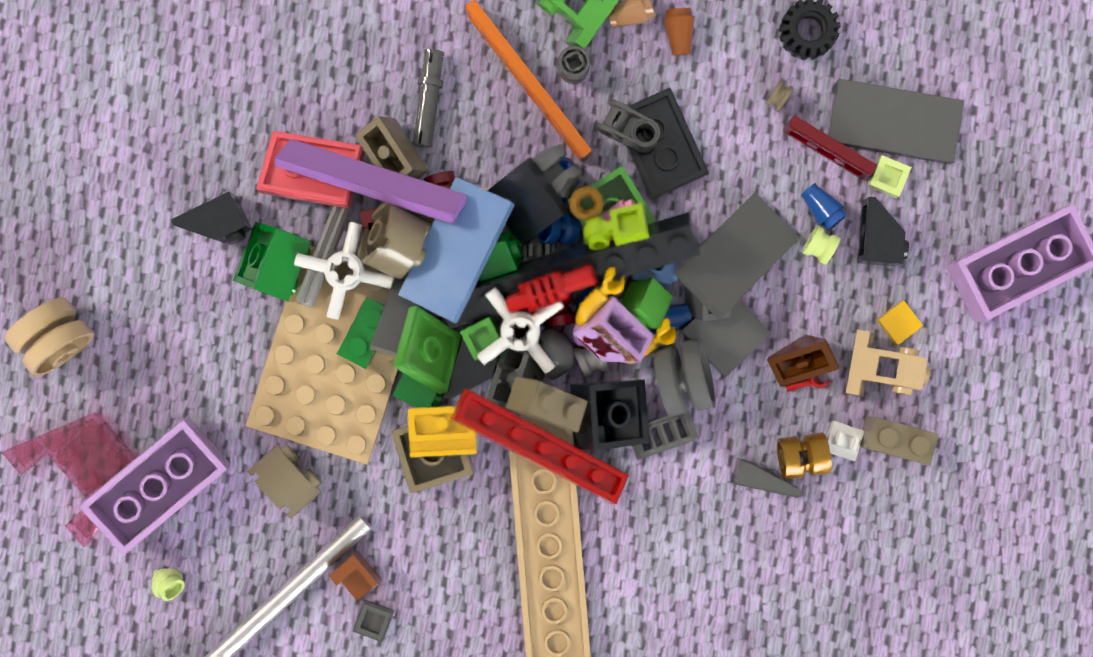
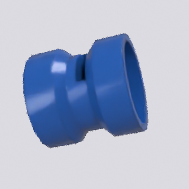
(564, 230)

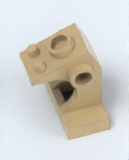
(911, 370)

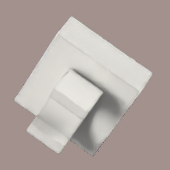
(844, 440)

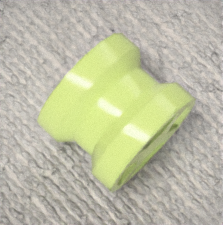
(821, 245)

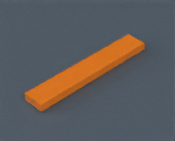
(528, 81)

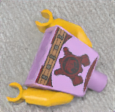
(612, 330)

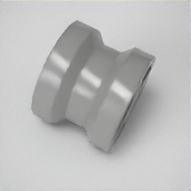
(588, 362)

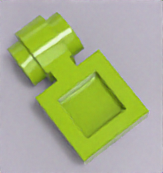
(626, 226)

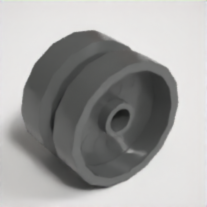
(684, 377)

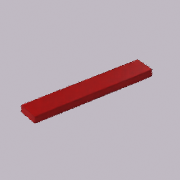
(539, 446)

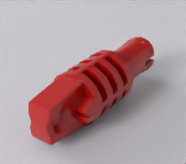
(550, 289)

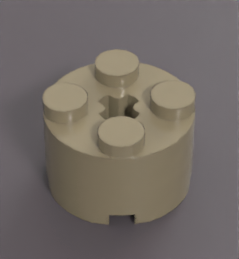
(393, 241)
(285, 480)

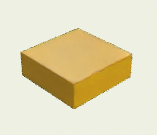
(899, 322)

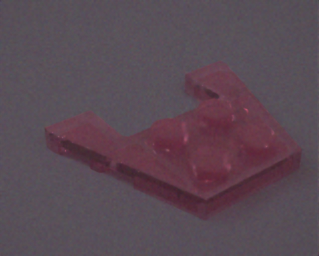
(85, 452)

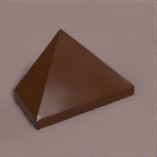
(802, 360)

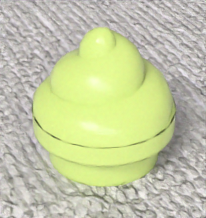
(167, 583)

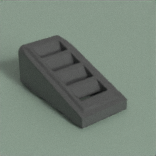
(691, 435)
(753, 476)

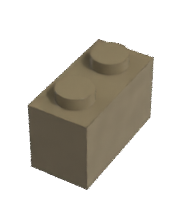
(391, 148)
(546, 404)
(899, 440)

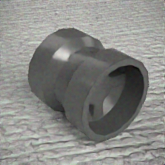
(573, 71)

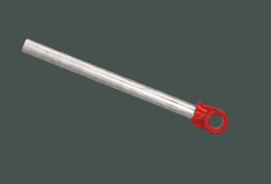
(292, 588)

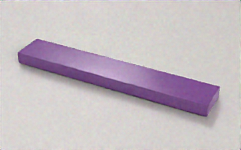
(371, 180)

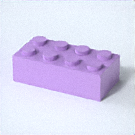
(1023, 263)
(155, 485)

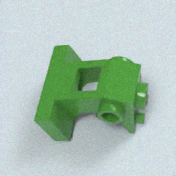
(585, 22)

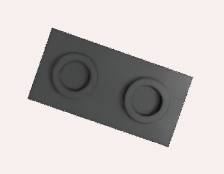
(512, 365)

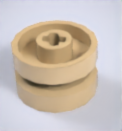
(48, 336)

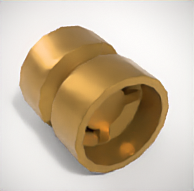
(814, 452)

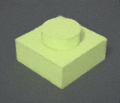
(889, 176)

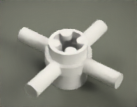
(329, 268)
(508, 338)

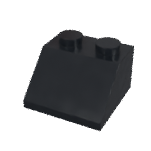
(613, 414)

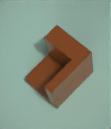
(356, 576)

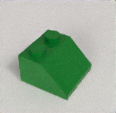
(270, 260)

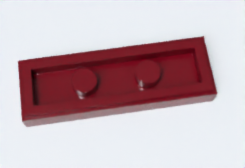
(829, 148)

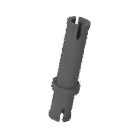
(428, 97)

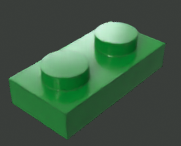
(359, 337)

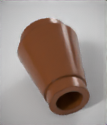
(679, 29)

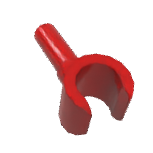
(815, 381)

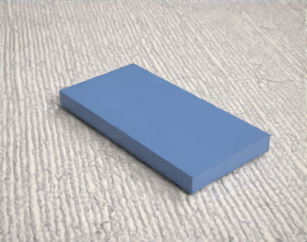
(457, 253)

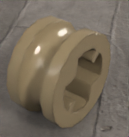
(779, 95)

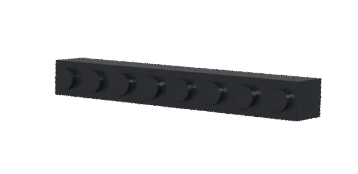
(668, 243)

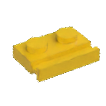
(437, 435)

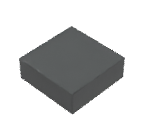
(373, 620)

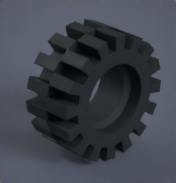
(815, 11)

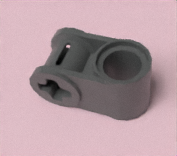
(627, 126)

